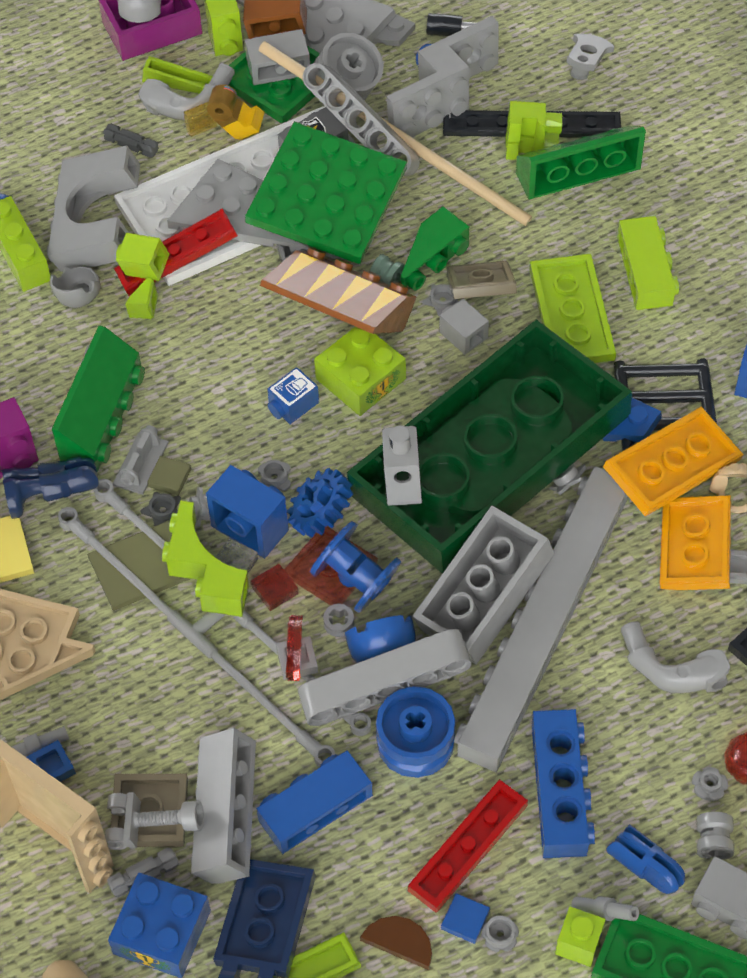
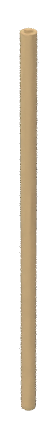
(421, 150)

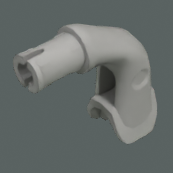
(161, 100)
(703, 673)

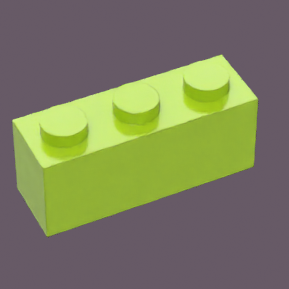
(21, 248)
(647, 263)

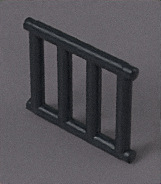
(703, 395)

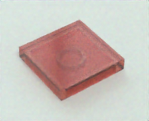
(327, 583)

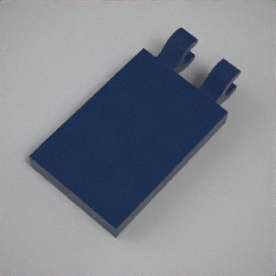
(264, 920)

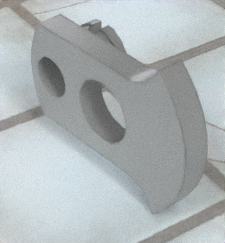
(584, 62)

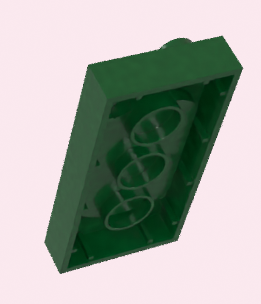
(496, 440)

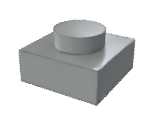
(308, 658)

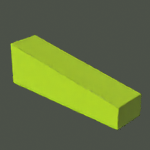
(175, 75)

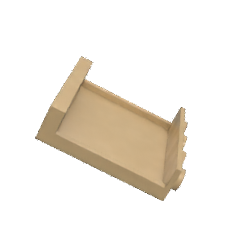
(57, 812)

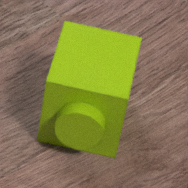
(142, 256)
(580, 936)

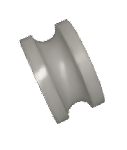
(338, 610)

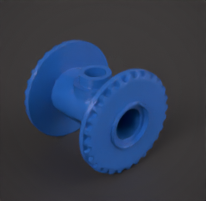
(355, 567)

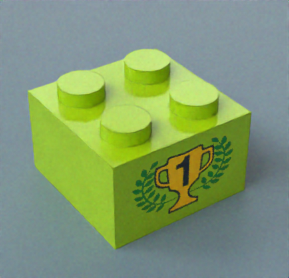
(360, 369)

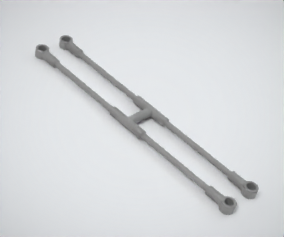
(195, 632)

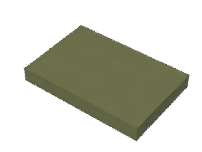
(143, 559)

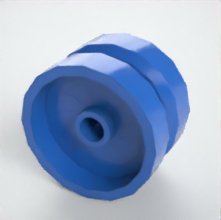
(415, 731)

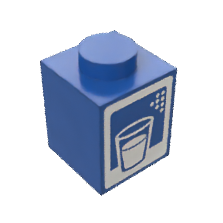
(292, 396)

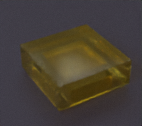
(198, 120)

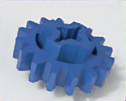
(319, 502)

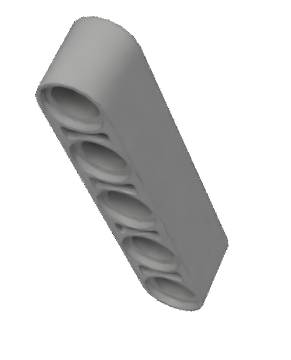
(351, 109)
(379, 677)

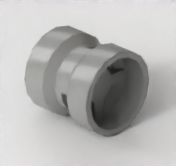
(715, 835)

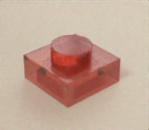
(274, 587)

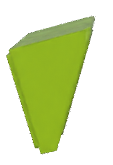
(143, 301)

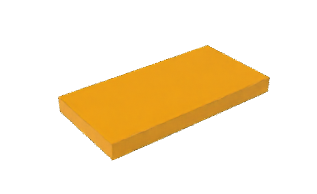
(672, 461)

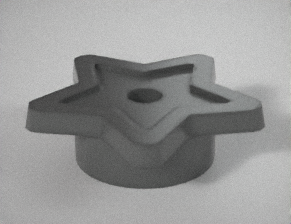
(158, 501)

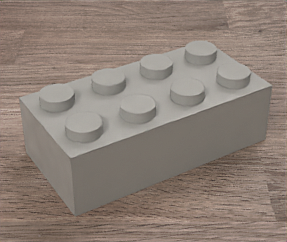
(485, 581)

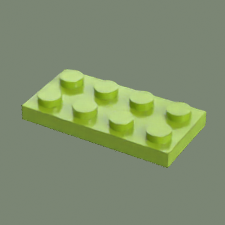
(573, 304)

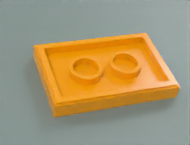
(696, 543)

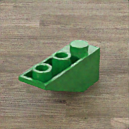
(436, 242)

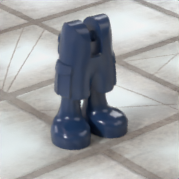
(50, 479)

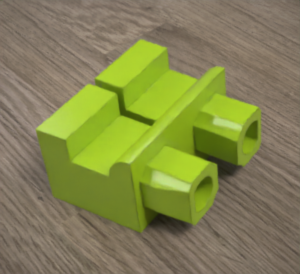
(530, 128)

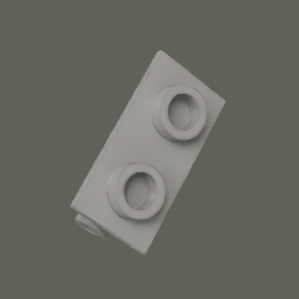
(140, 460)

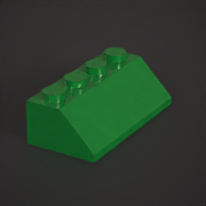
(581, 161)
(98, 399)

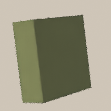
(169, 475)

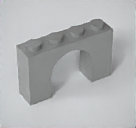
(79, 185)

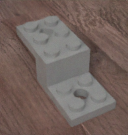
(444, 78)

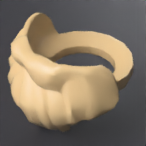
(720, 482)

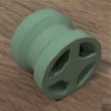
(387, 269)

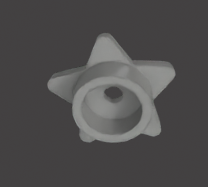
(436, 293)
(568, 478)

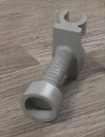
(189, 816)

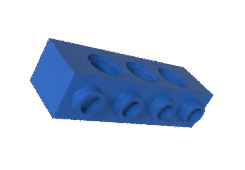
(560, 837)

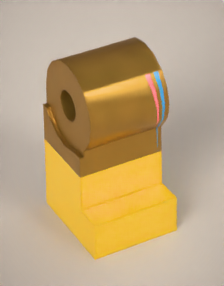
(233, 113)

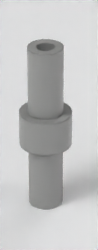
(34, 743)
(606, 908)

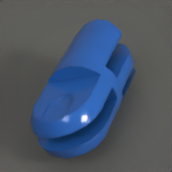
(647, 860)

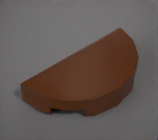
(400, 938)

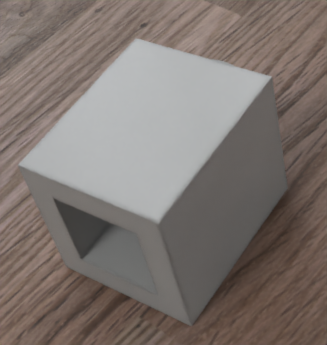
(463, 326)

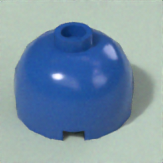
(380, 637)

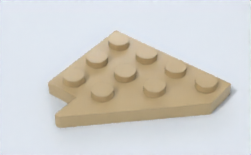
(36, 641)

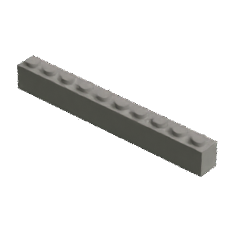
(541, 623)

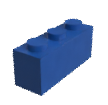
(314, 801)

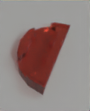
(294, 647)

